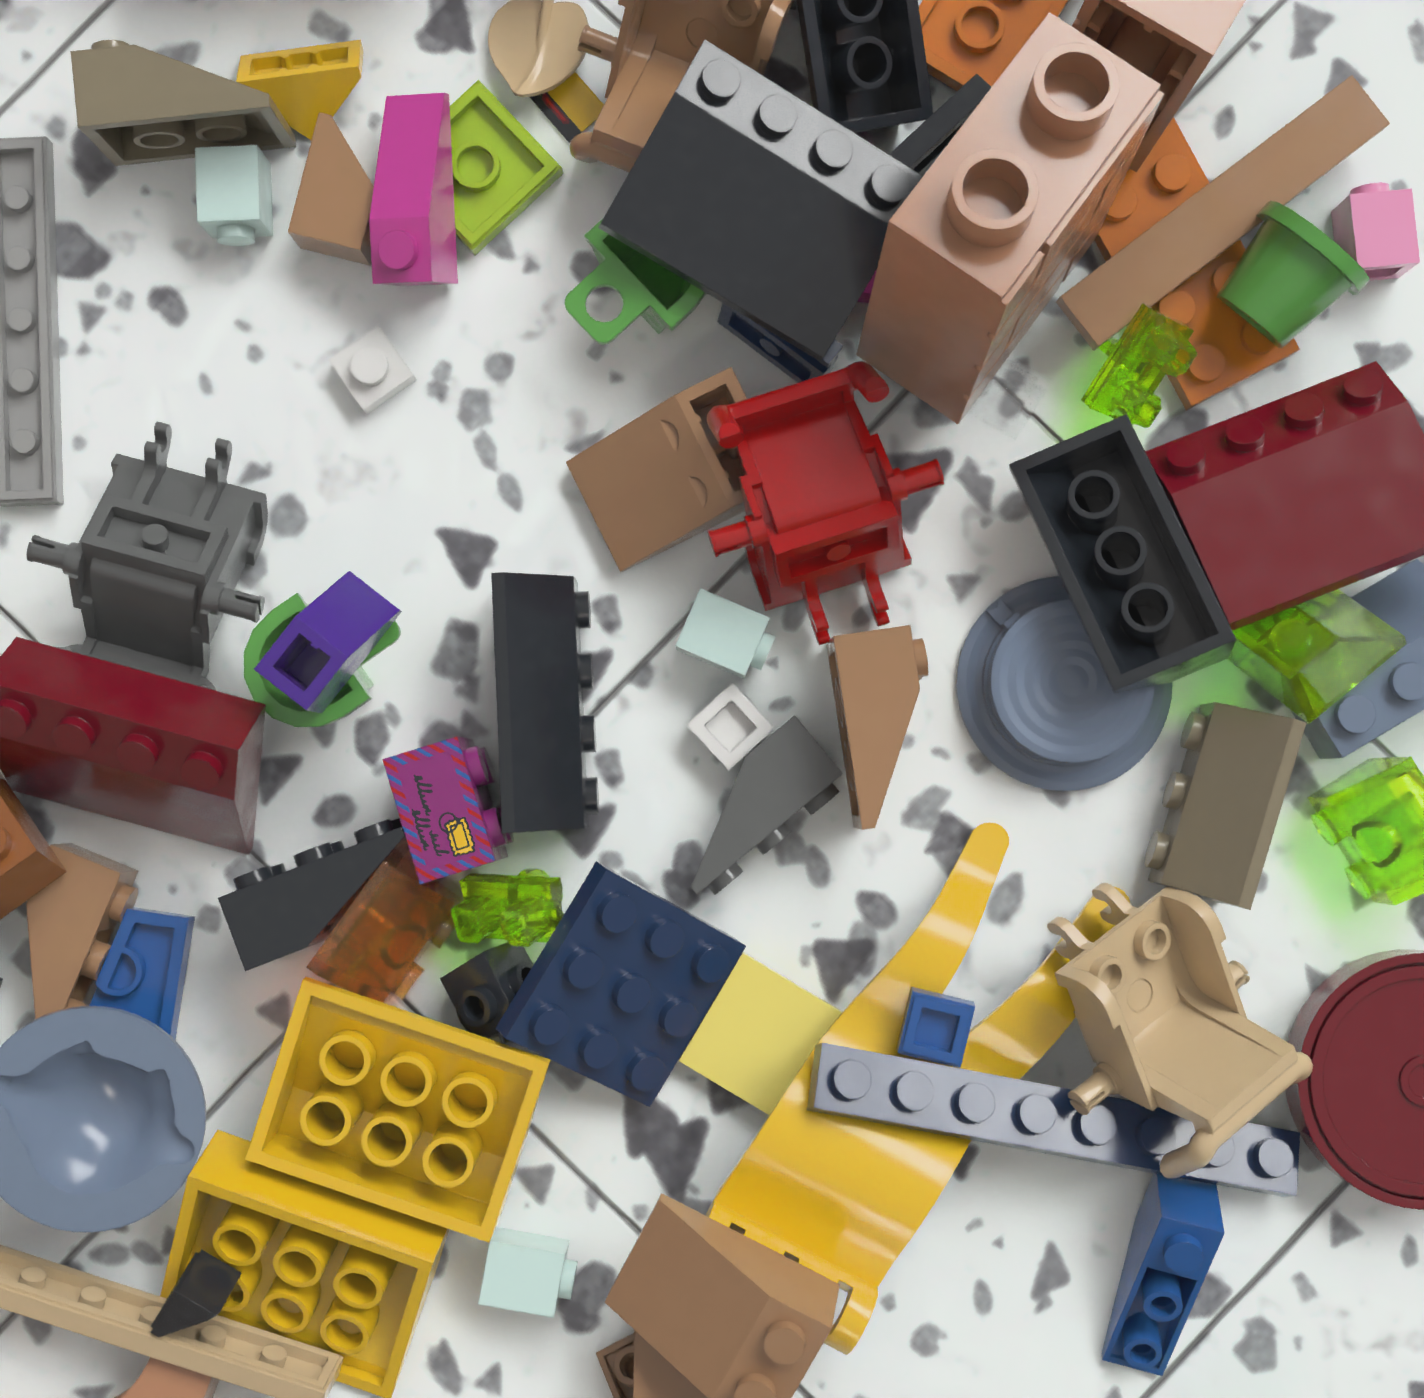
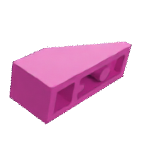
(414, 194)

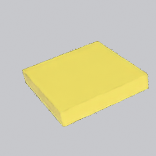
(758, 1033)

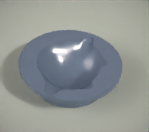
(1042, 699)
(96, 1118)

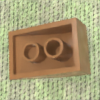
(874, 698)
(722, 1305)

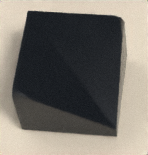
(196, 1295)

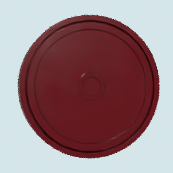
(1367, 1078)

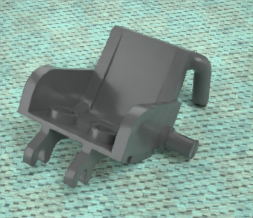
(162, 562)

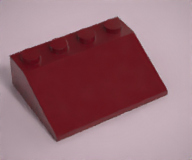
(1300, 493)
(130, 744)

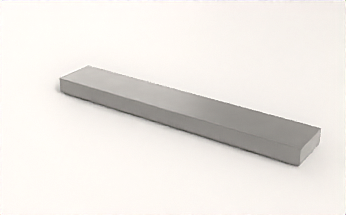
(29, 327)

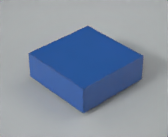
(935, 1027)

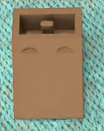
(663, 474)

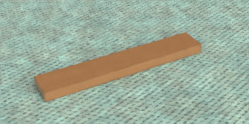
(1222, 212)

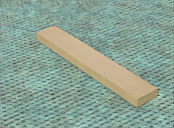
(124, 1318)

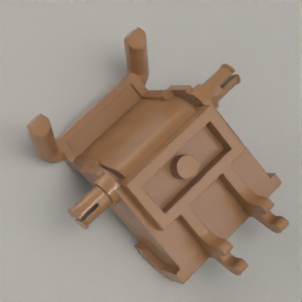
(653, 55)

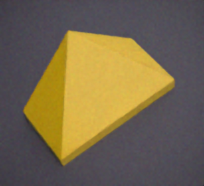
(305, 79)

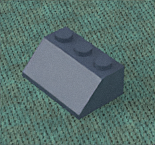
(1393, 689)

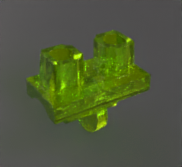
(1137, 365)
(509, 907)

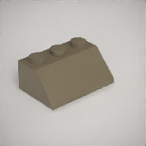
(1224, 802)

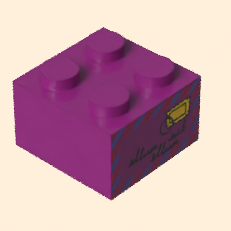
(447, 807)

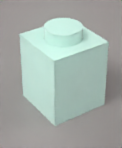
(234, 193)
(725, 634)
(527, 1272)

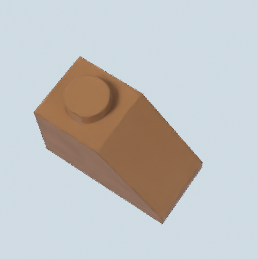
(333, 198)

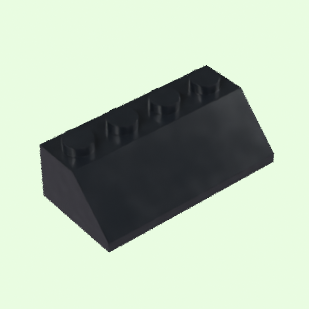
(866, 61)
(1123, 557)
(541, 702)

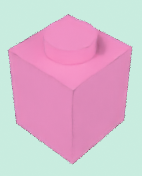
(1378, 230)

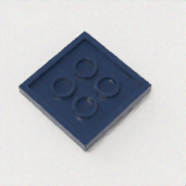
(620, 986)

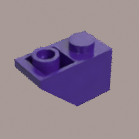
(327, 642)

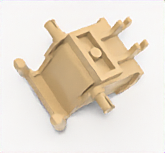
(1170, 1021)

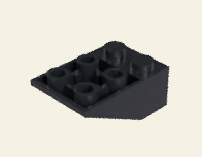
(297, 908)

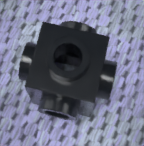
(486, 987)

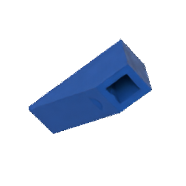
(1163, 1271)

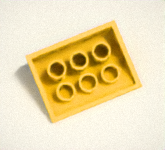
(398, 1109)
(309, 1261)

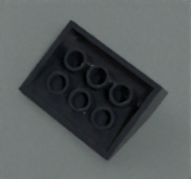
(760, 201)

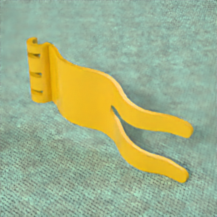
(857, 1190)

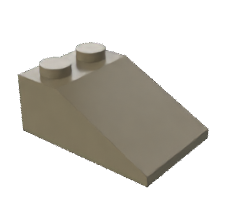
(161, 109)

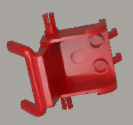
(817, 492)

